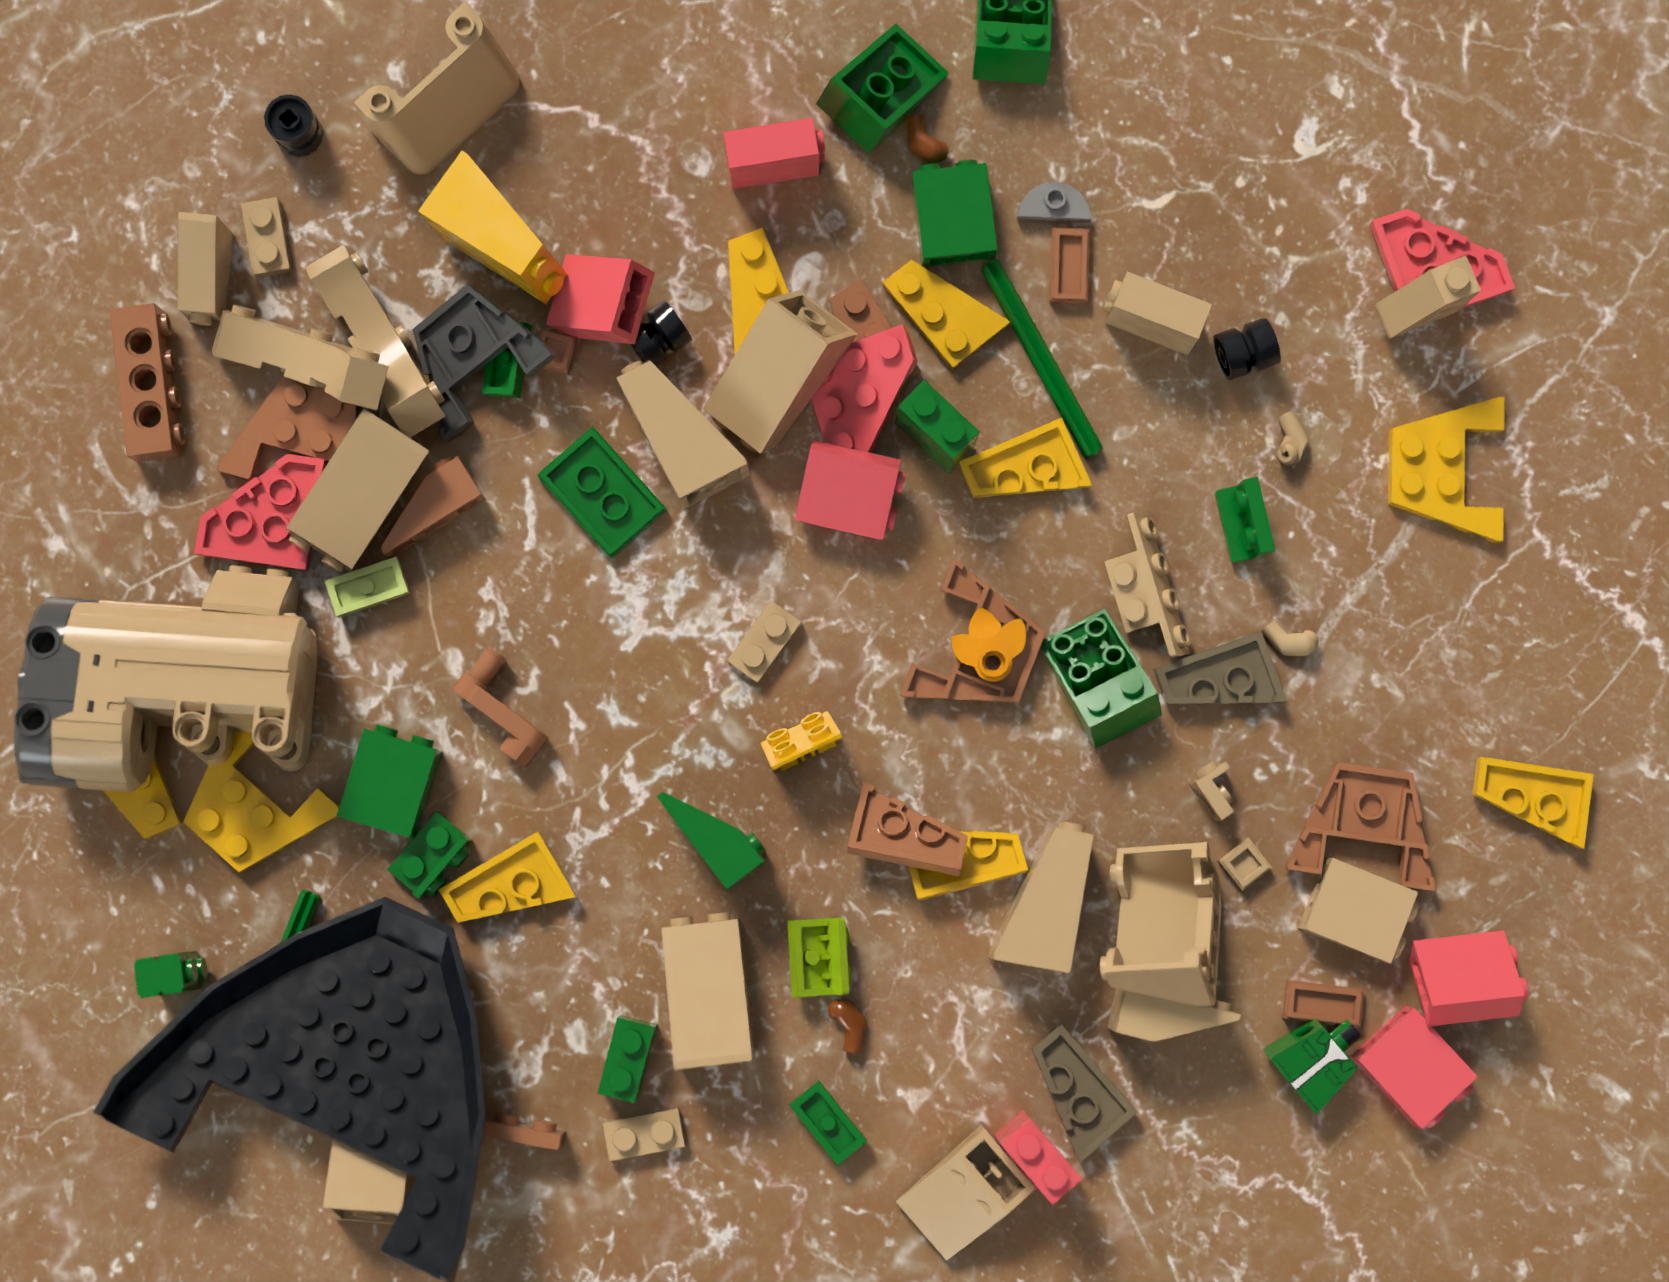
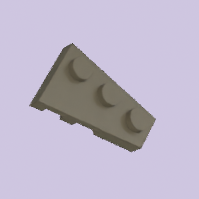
(1223, 675)
(1081, 1092)

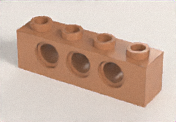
(129, 329)

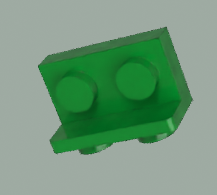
(1245, 521)
(431, 856)

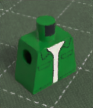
(1315, 1060)

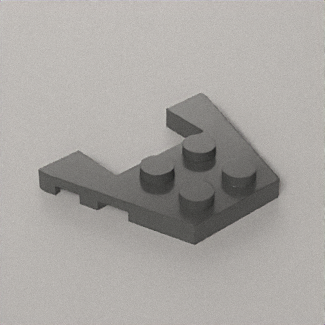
(463, 340)

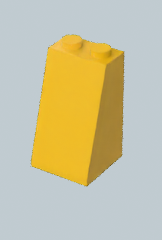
(485, 227)

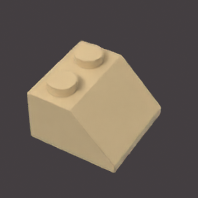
(252, 593)

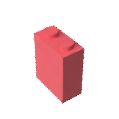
(774, 153)
(601, 298)
(849, 490)
(1467, 978)
(1415, 1068)
(1037, 1157)

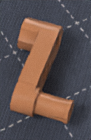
(524, 738)

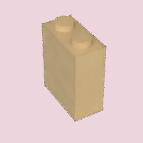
(1156, 312)
(1359, 911)

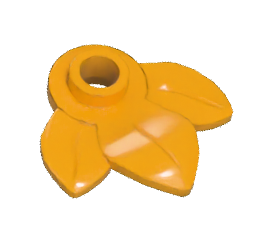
(987, 640)

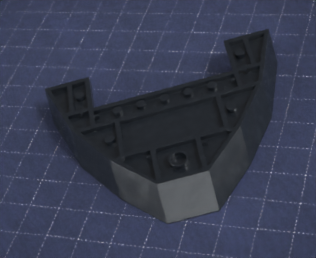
(349, 1034)

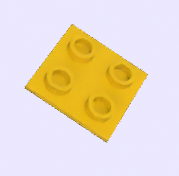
(814, 732)

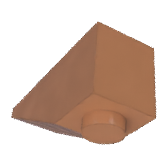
(437, 501)

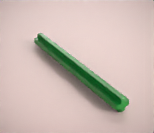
(1042, 358)

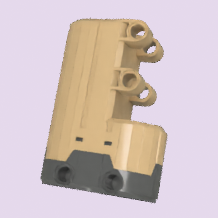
(116, 670)

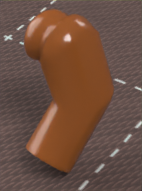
(923, 144)
(852, 1021)

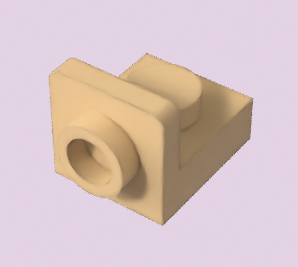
(1213, 796)

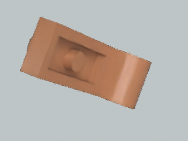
(540, 1134)

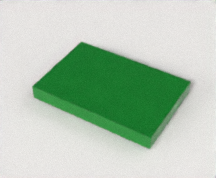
(602, 492)

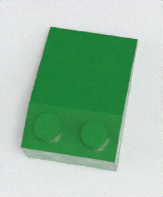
(881, 88)
(721, 845)

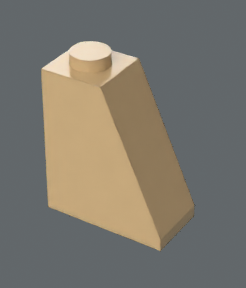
(203, 266)
(1429, 297)

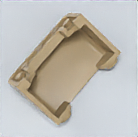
(448, 101)
(1166, 923)

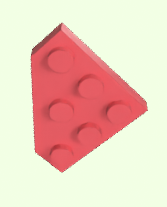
(1416, 245)
(864, 388)
(255, 517)

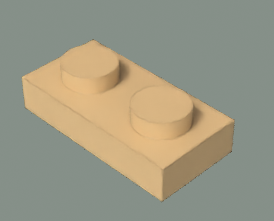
(266, 237)
(764, 641)
(644, 1134)

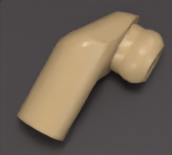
(1294, 440)
(1290, 643)

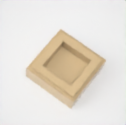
(1244, 864)

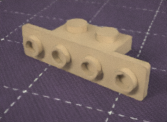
(1144, 588)

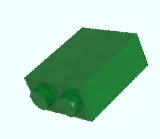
(954, 213)
(936, 426)
(390, 781)

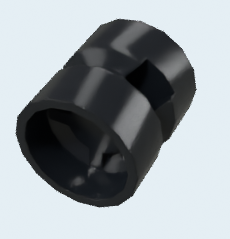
(293, 125)
(668, 327)
(1250, 348)

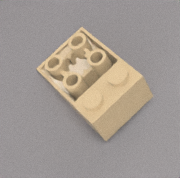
(1161, 1019)
(966, 1193)

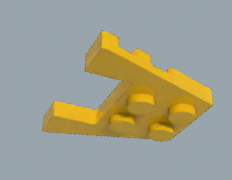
(1429, 468)
(242, 819)

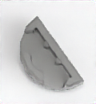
(1054, 203)

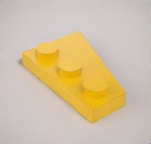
(753, 280)

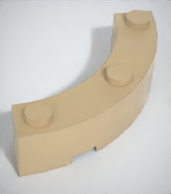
(346, 293)
(306, 357)

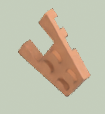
(293, 420)
(963, 680)
(1367, 807)

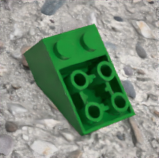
(1012, 41)
(1101, 678)

